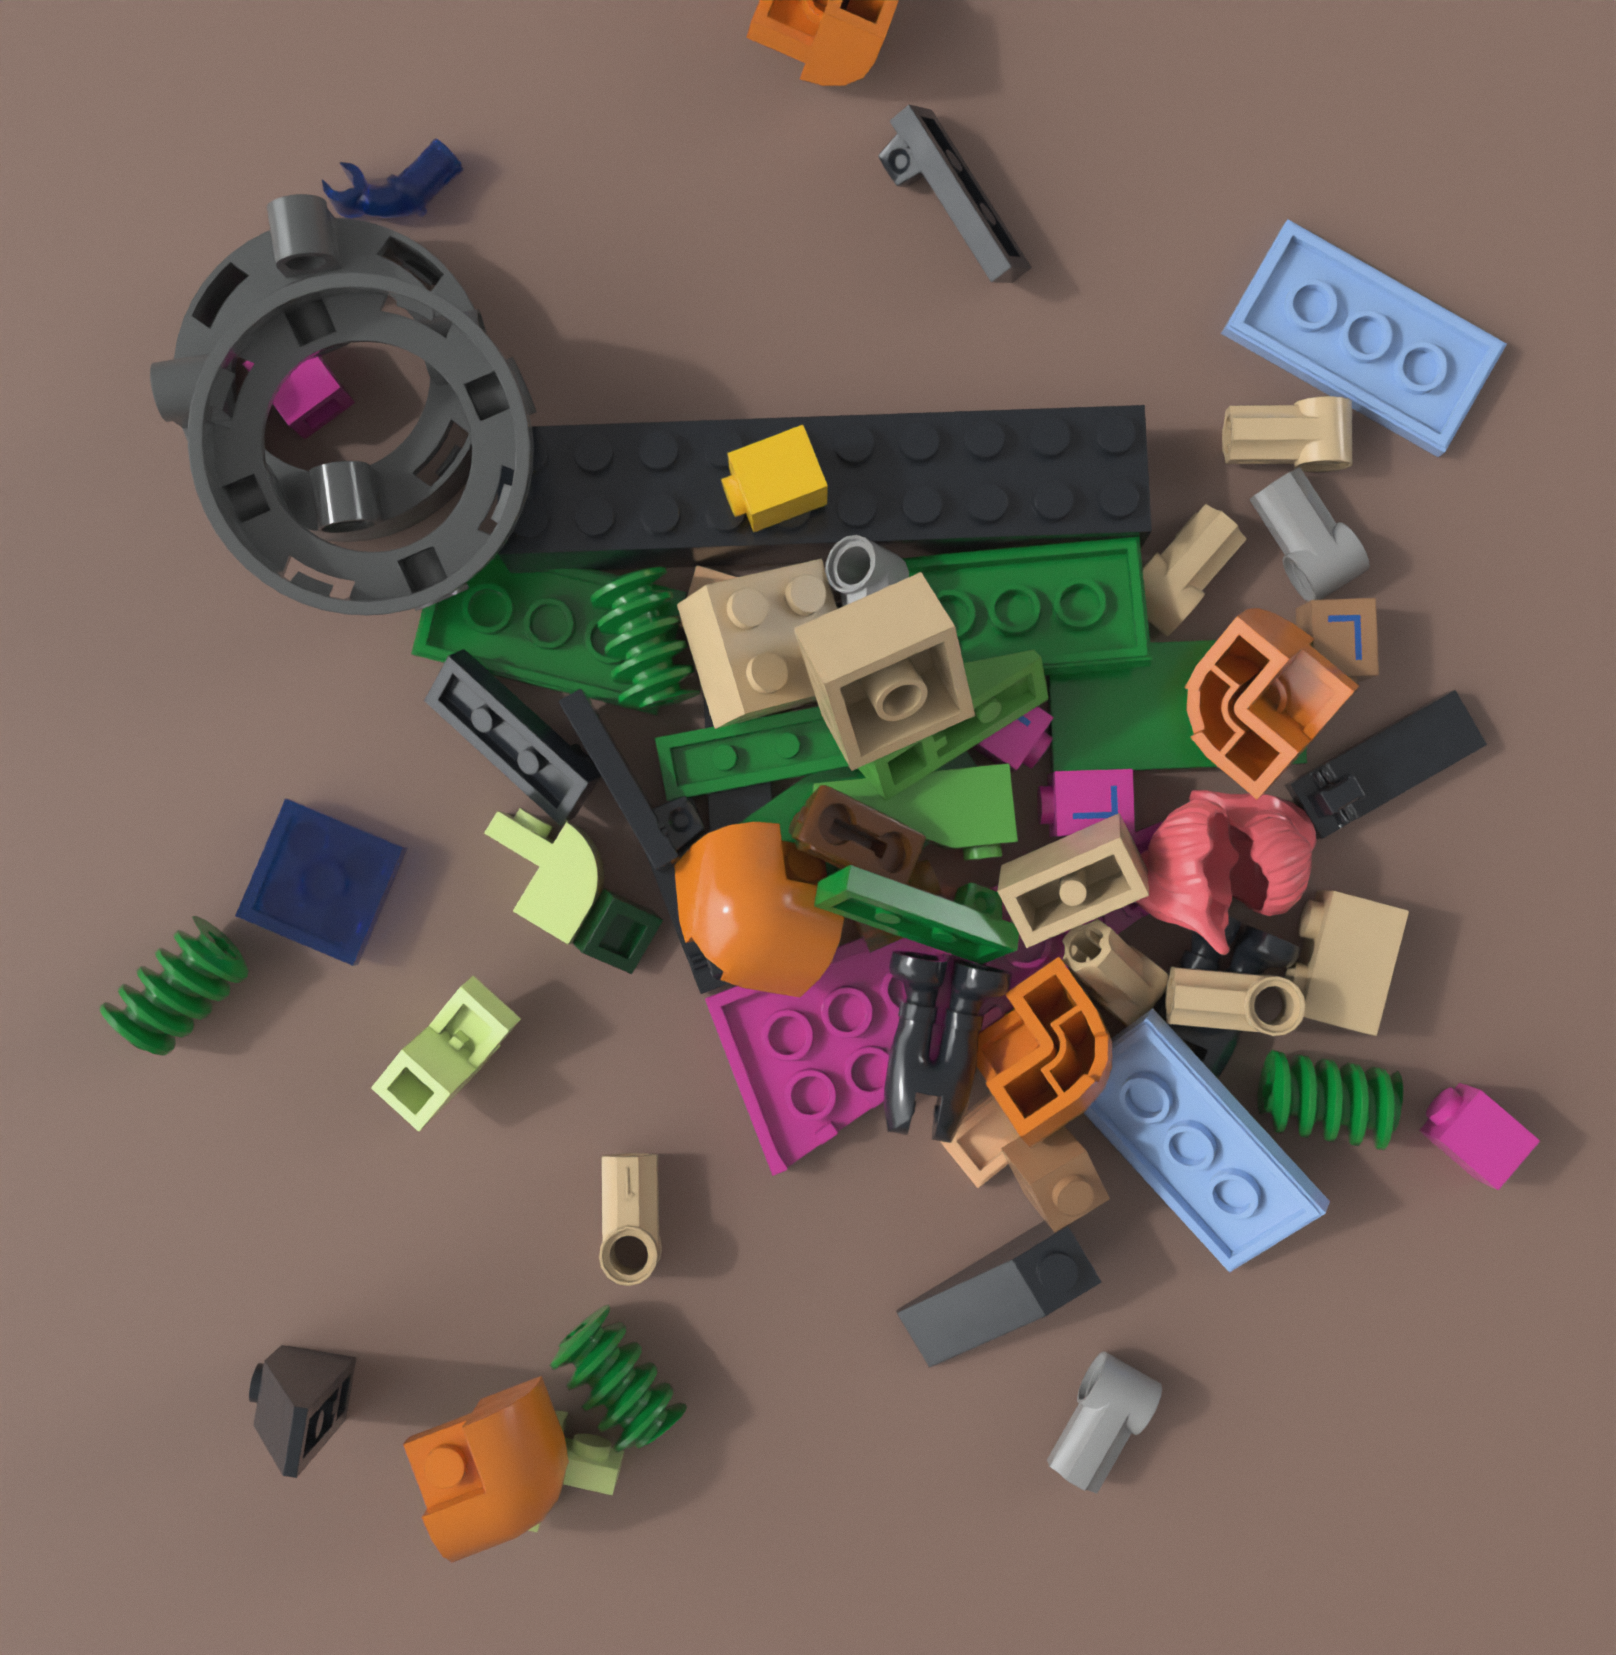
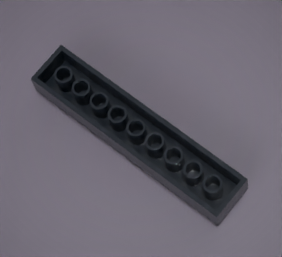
(900, 479)

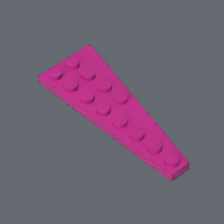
(825, 1056)

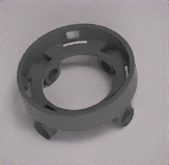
(305, 241)
(248, 500)

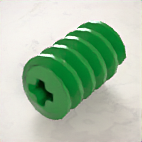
(642, 640)
(178, 991)
(1330, 1096)
(616, 1381)

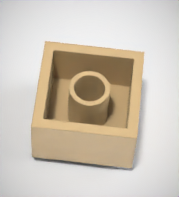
(748, 642)
(886, 670)

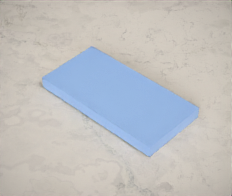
(1364, 338)
(1200, 1146)

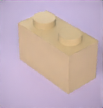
(1073, 880)
(1347, 959)

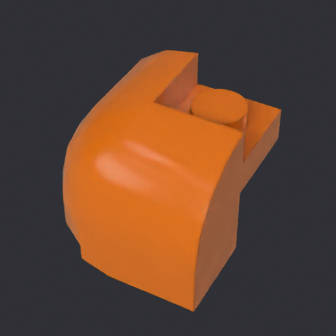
(830, 36)
(1262, 698)
(753, 908)
(1046, 1054)
(490, 1470)

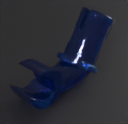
(403, 193)

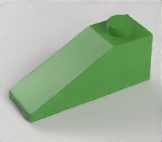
(1000, 693)
(950, 807)

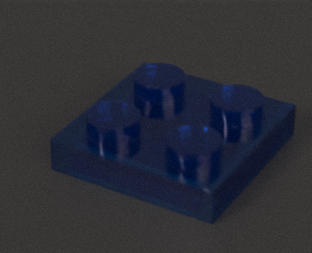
(321, 882)

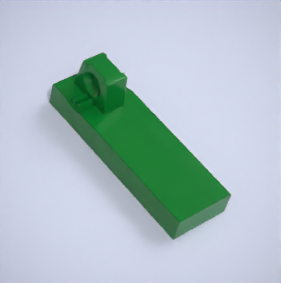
(747, 754)
(965, 928)

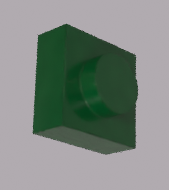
(617, 931)

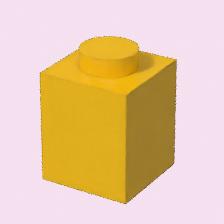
(775, 479)

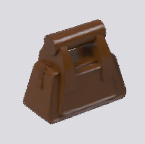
(855, 834)

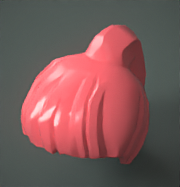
(1273, 849)
(1191, 871)

